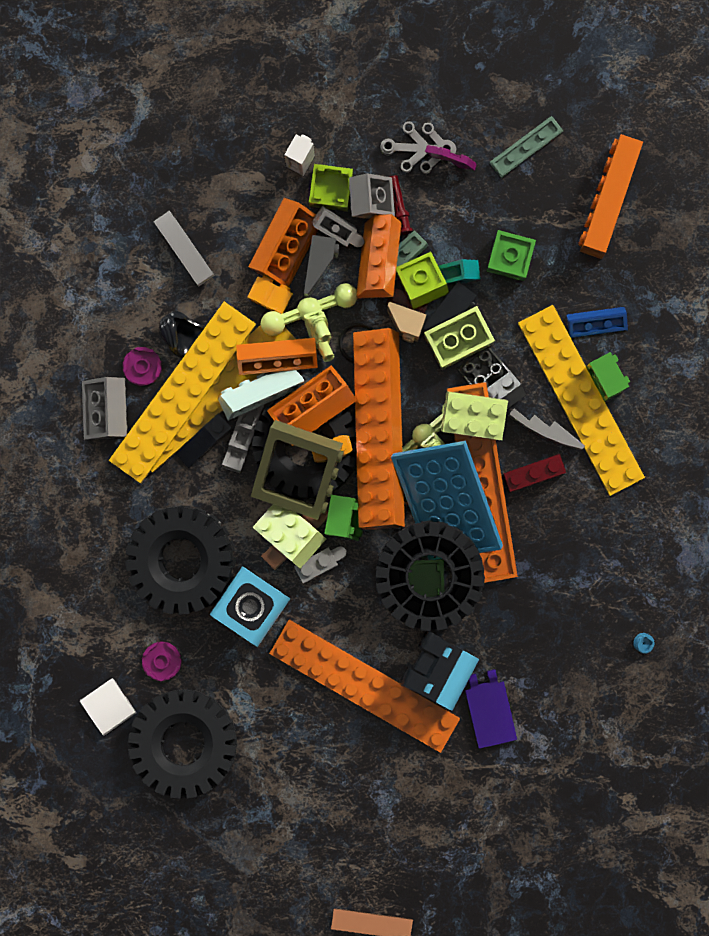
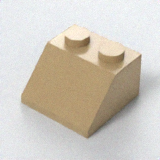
(406, 321)

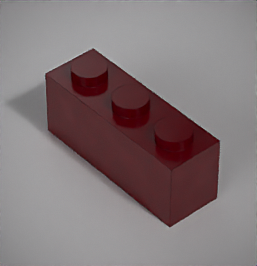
(534, 473)

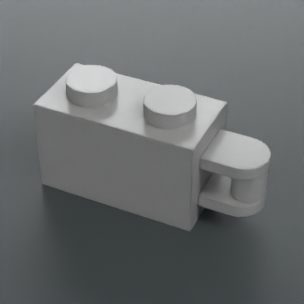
(337, 228)
(320, 563)

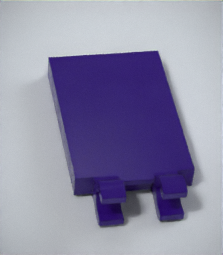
(490, 711)

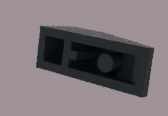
(456, 302)
(204, 440)

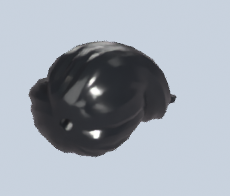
(179, 332)

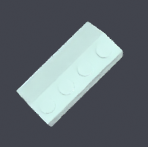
(258, 392)

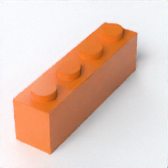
(276, 356)

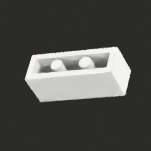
(299, 154)

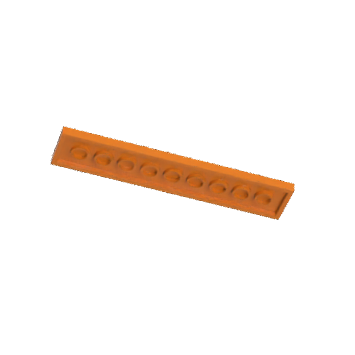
(498, 563)
(364, 686)

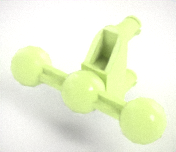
(315, 320)
(425, 435)

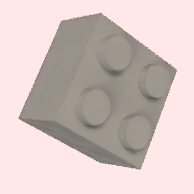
(371, 195)

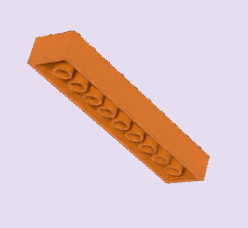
(378, 428)

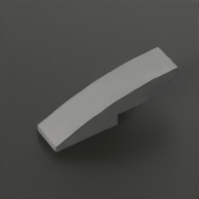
(183, 248)
(554, 433)
(241, 440)

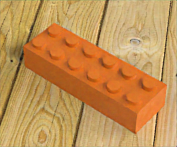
(611, 196)

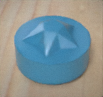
(643, 643)

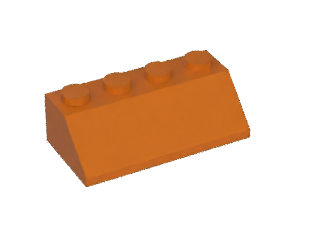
(285, 243)
(379, 257)
(314, 401)

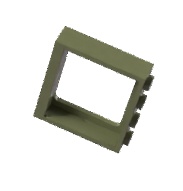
(311, 442)

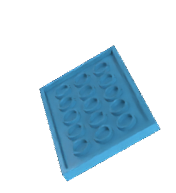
(446, 488)

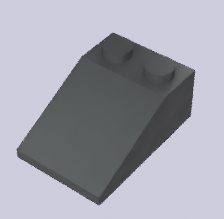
(321, 259)

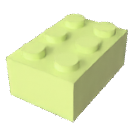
(459, 338)
(474, 415)
(289, 534)

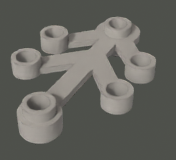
(419, 147)

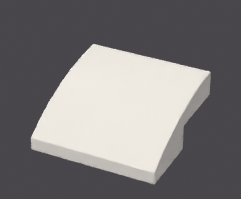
(108, 707)

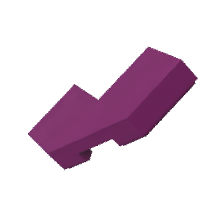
(444, 154)

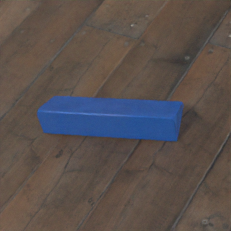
(597, 322)

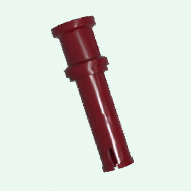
(401, 215)

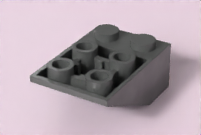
(490, 369)

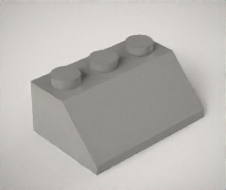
(104, 408)

